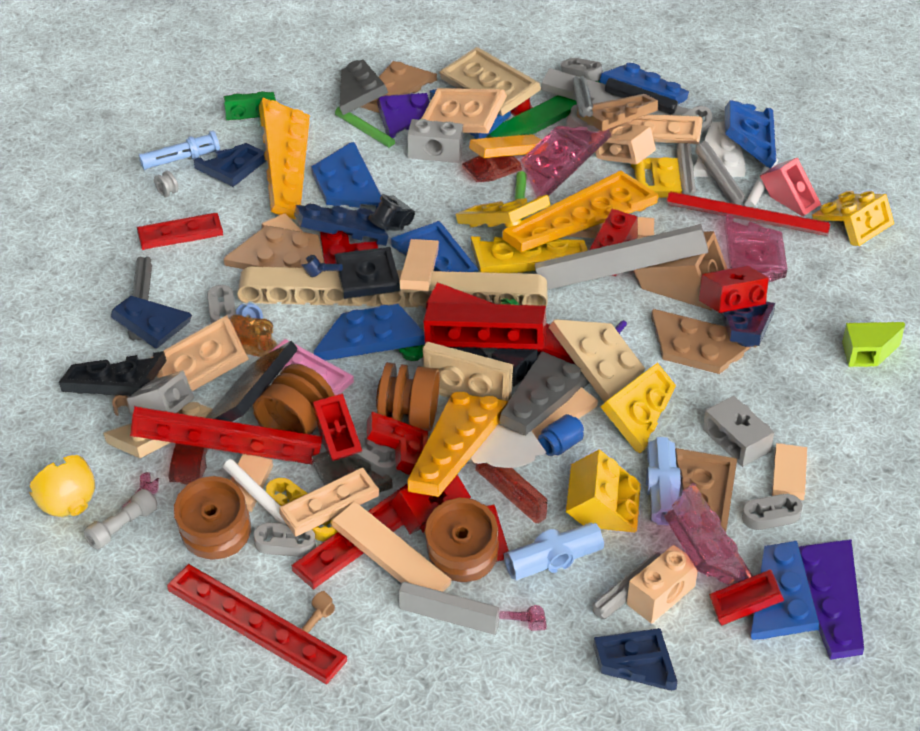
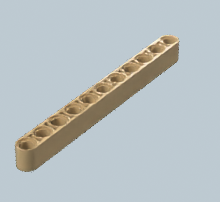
(295, 286)

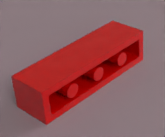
(485, 325)

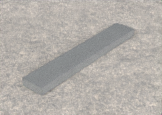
(562, 84)
(623, 257)

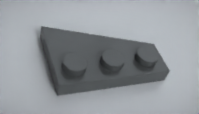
(359, 86)

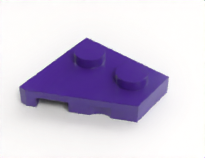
(400, 109)

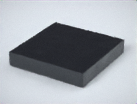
(367, 272)

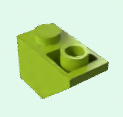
(871, 342)

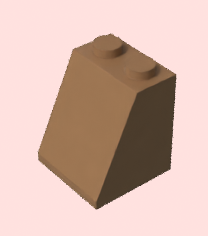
(682, 277)

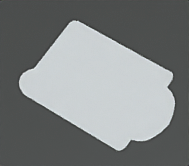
(508, 448)

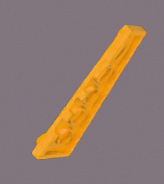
(286, 154)
(581, 211)
(454, 440)

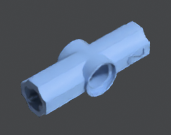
(662, 478)
(553, 550)

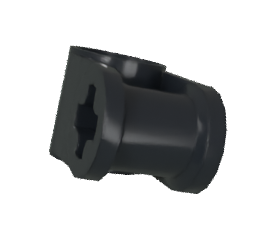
(392, 214)

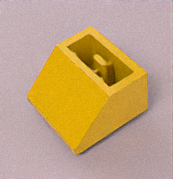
(603, 493)

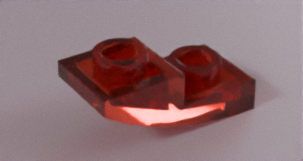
(491, 168)
(187, 463)

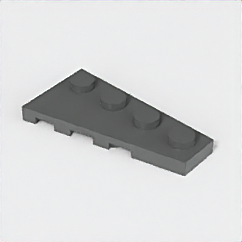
(542, 392)

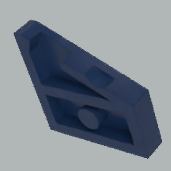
(232, 164)
(150, 320)
(637, 658)

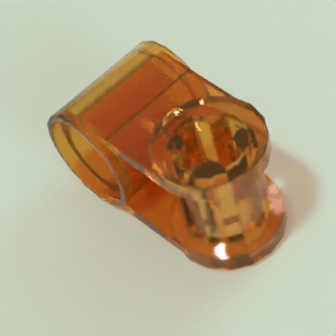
(252, 334)

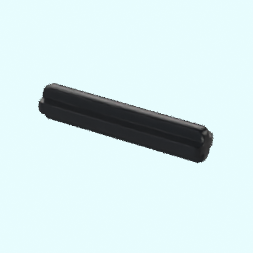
(625, 90)

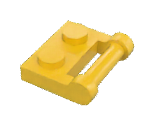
(664, 175)

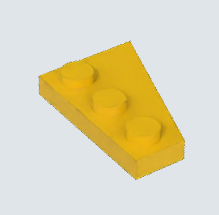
(498, 213)
(639, 405)

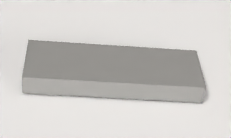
(449, 608)

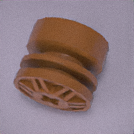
(408, 396)
(290, 400)

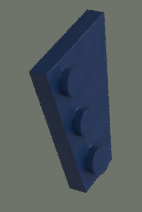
(339, 218)
(748, 324)

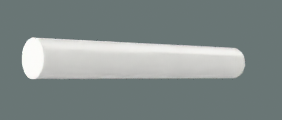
(757, 189)
(253, 489)

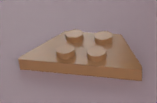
(275, 248)
(695, 342)

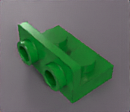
(245, 105)

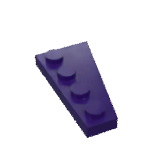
(835, 596)

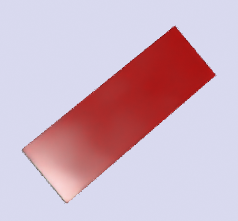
(179, 231)

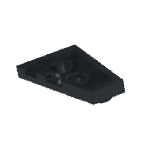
(114, 378)

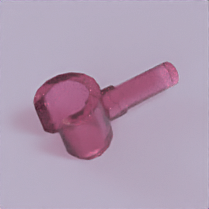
(145, 484)
(535, 616)

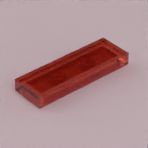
(516, 489)

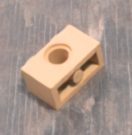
(627, 144)
(661, 584)

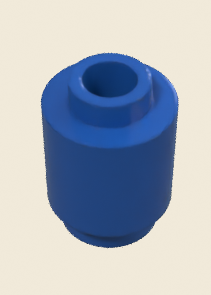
(561, 435)

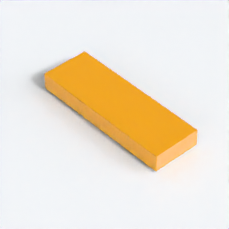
(504, 145)

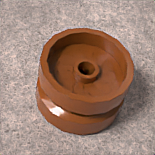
(212, 517)
(462, 539)

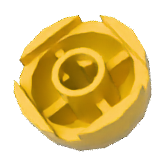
(64, 488)

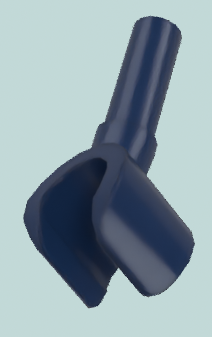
(314, 267)

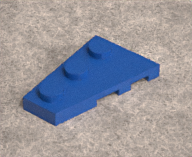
(450, 255)
(797, 610)

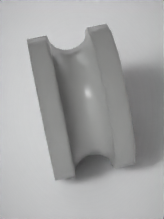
(166, 183)

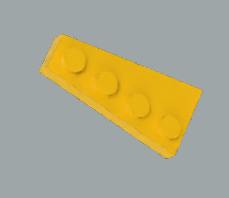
(504, 258)

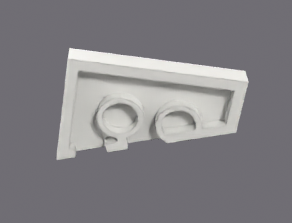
(726, 149)

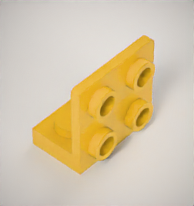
(862, 214)

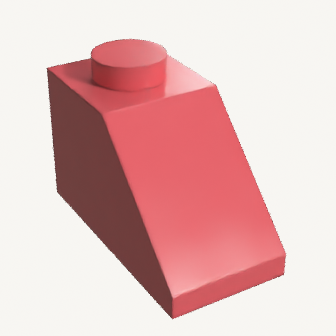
(791, 187)

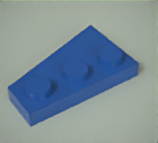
(650, 81)

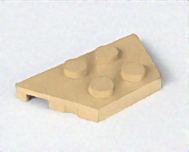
(599, 353)

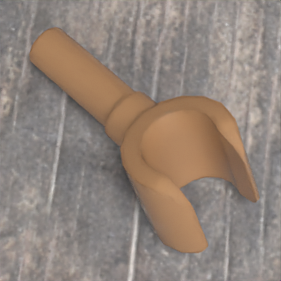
(118, 401)
(324, 607)

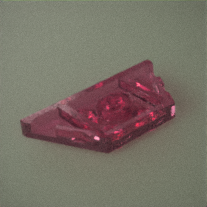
(560, 156)
(756, 248)
(705, 539)

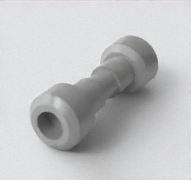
(99, 533)

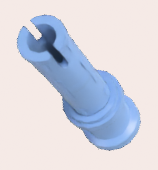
(192, 144)

